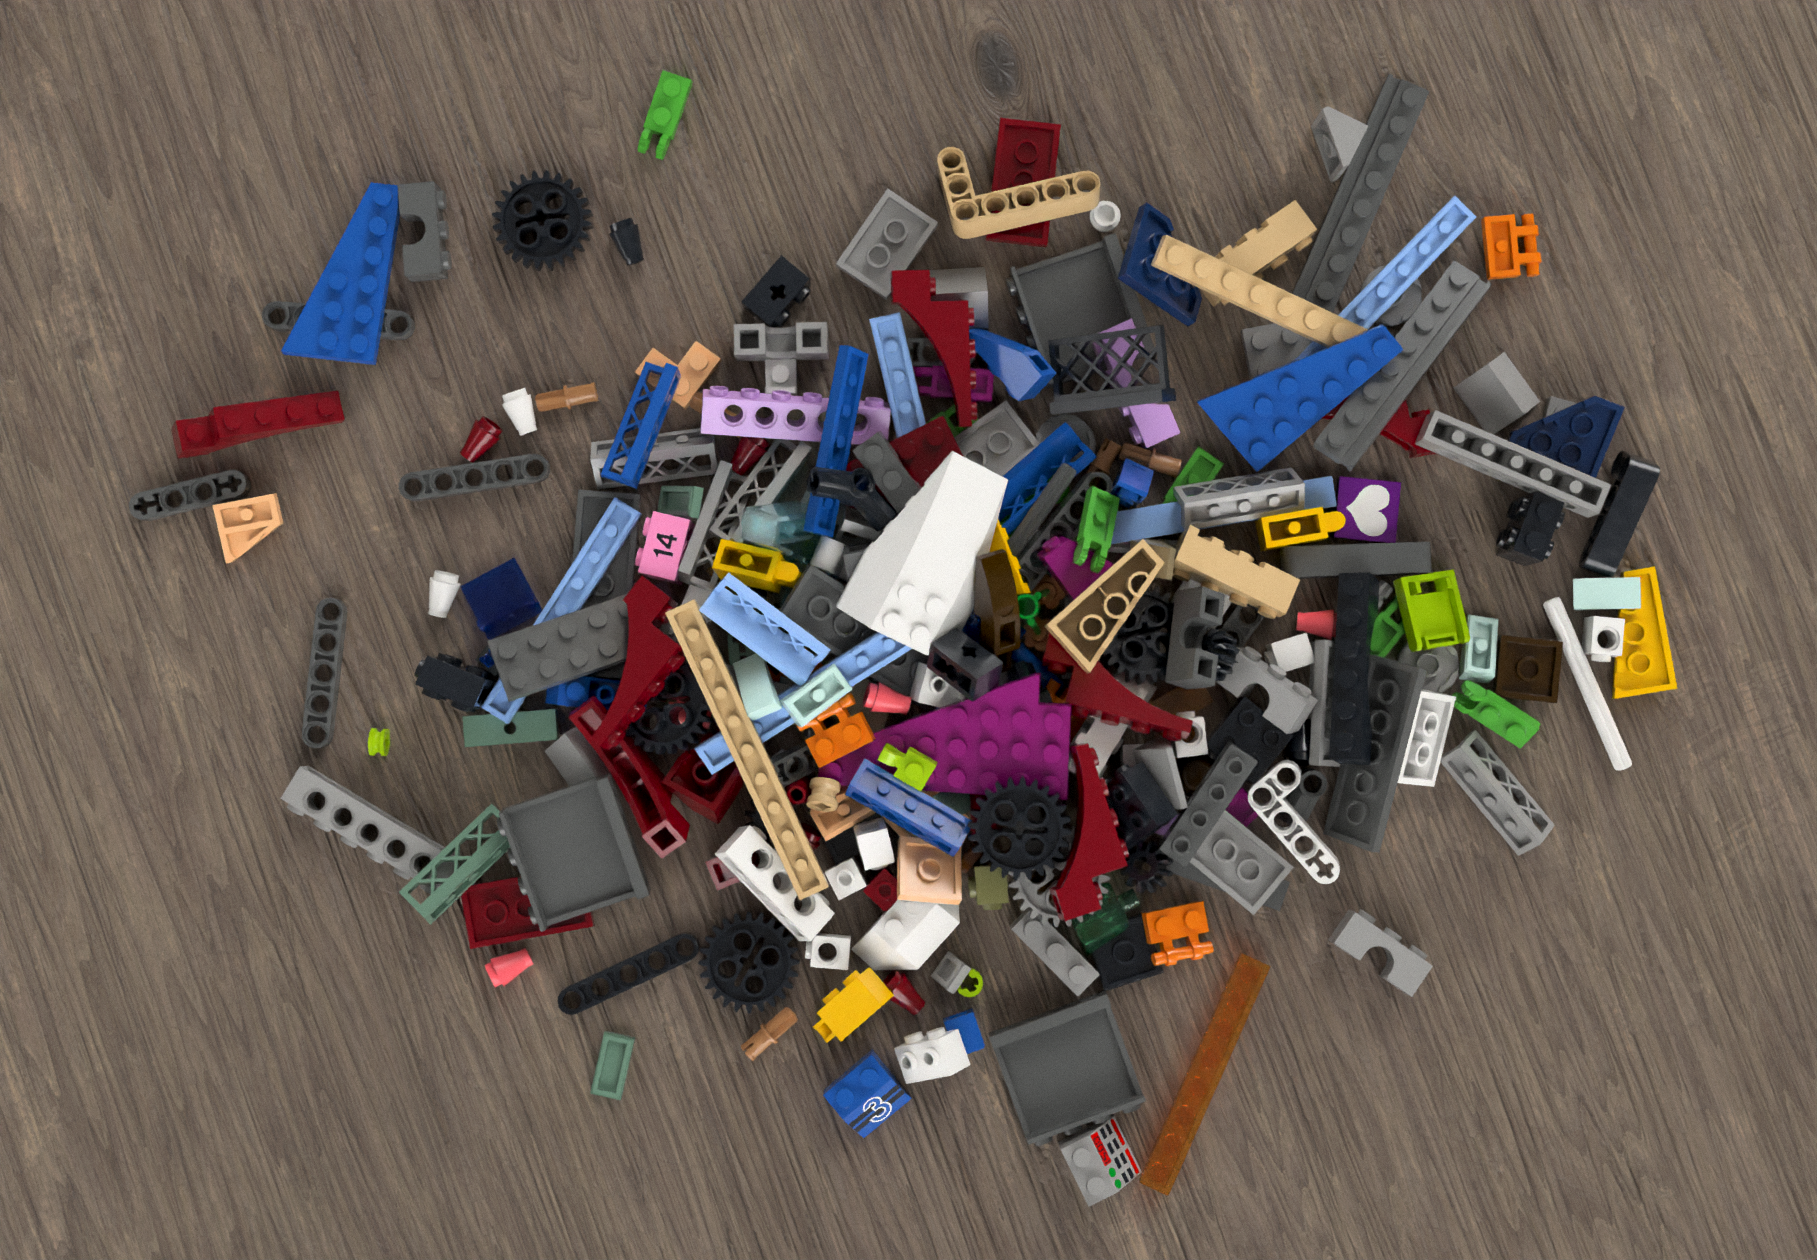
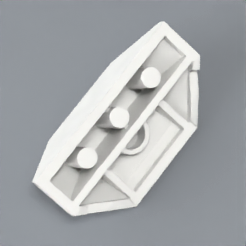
(907, 934)

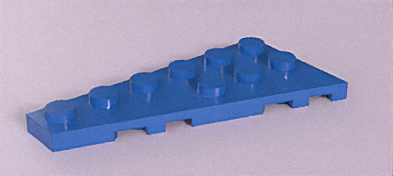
(350, 298)
(1282, 404)

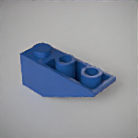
(1016, 365)
(1132, 483)
(581, 689)

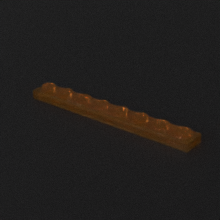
(1204, 1074)

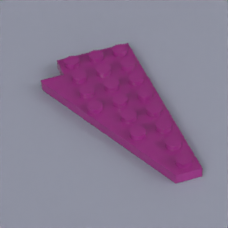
(979, 742)

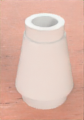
(520, 410)
(442, 592)

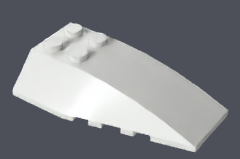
(923, 566)

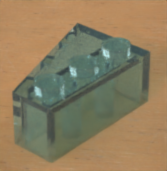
(780, 529)

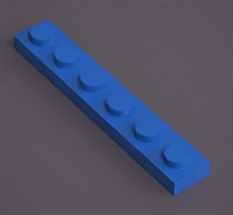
(837, 433)

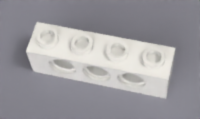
(737, 855)

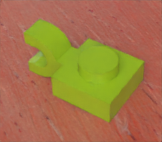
(912, 768)

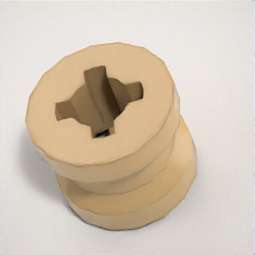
(823, 794)

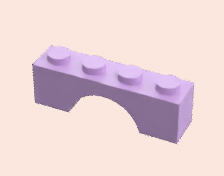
(1149, 421)

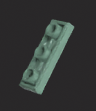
(530, 727)

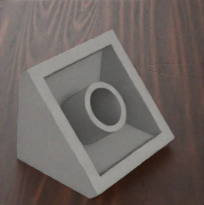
(1337, 139)
(964, 285)
(1496, 394)
(575, 758)
(1161, 763)

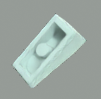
(1606, 593)
(1479, 654)
(756, 687)
(816, 695)

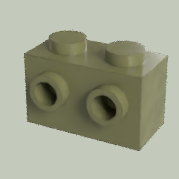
(988, 887)

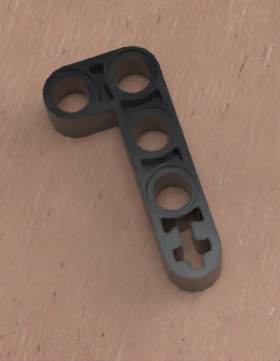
(1620, 513)

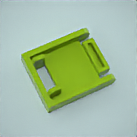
(1434, 617)

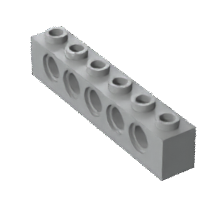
(1512, 463)
(300, 800)

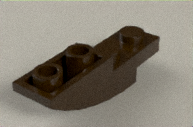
(997, 606)

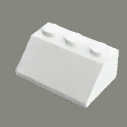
(1427, 739)

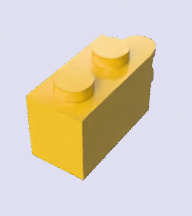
(1297, 527)
(755, 566)
(852, 1005)

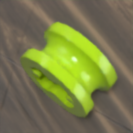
(379, 742)
(965, 991)

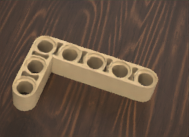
(1009, 200)

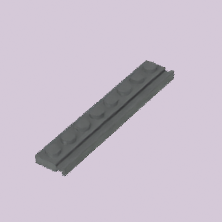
(1360, 193)
(1423, 340)

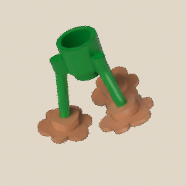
(1047, 593)

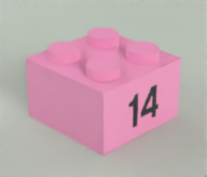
(664, 546)

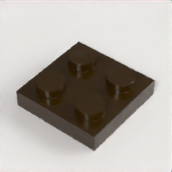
(1527, 668)

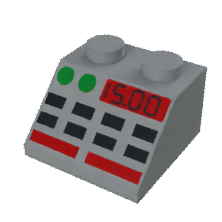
(1100, 1160)

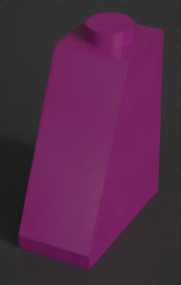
(1072, 578)

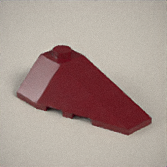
(699, 789)

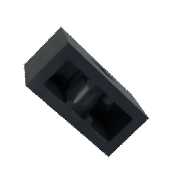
(779, 277)
(964, 664)

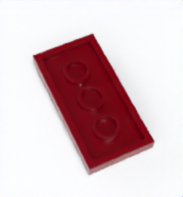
(1023, 156)
(920, 451)
(500, 914)

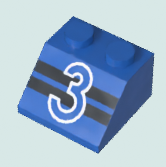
(866, 1094)

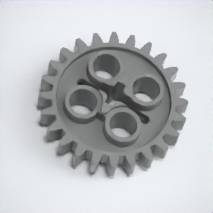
(1028, 890)

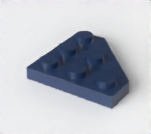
(1159, 287)
(1574, 434)

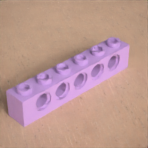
(778, 425)

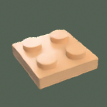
(927, 873)

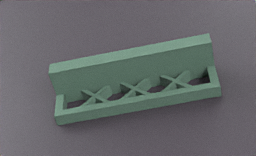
(463, 876)

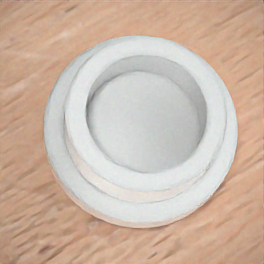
(1105, 216)

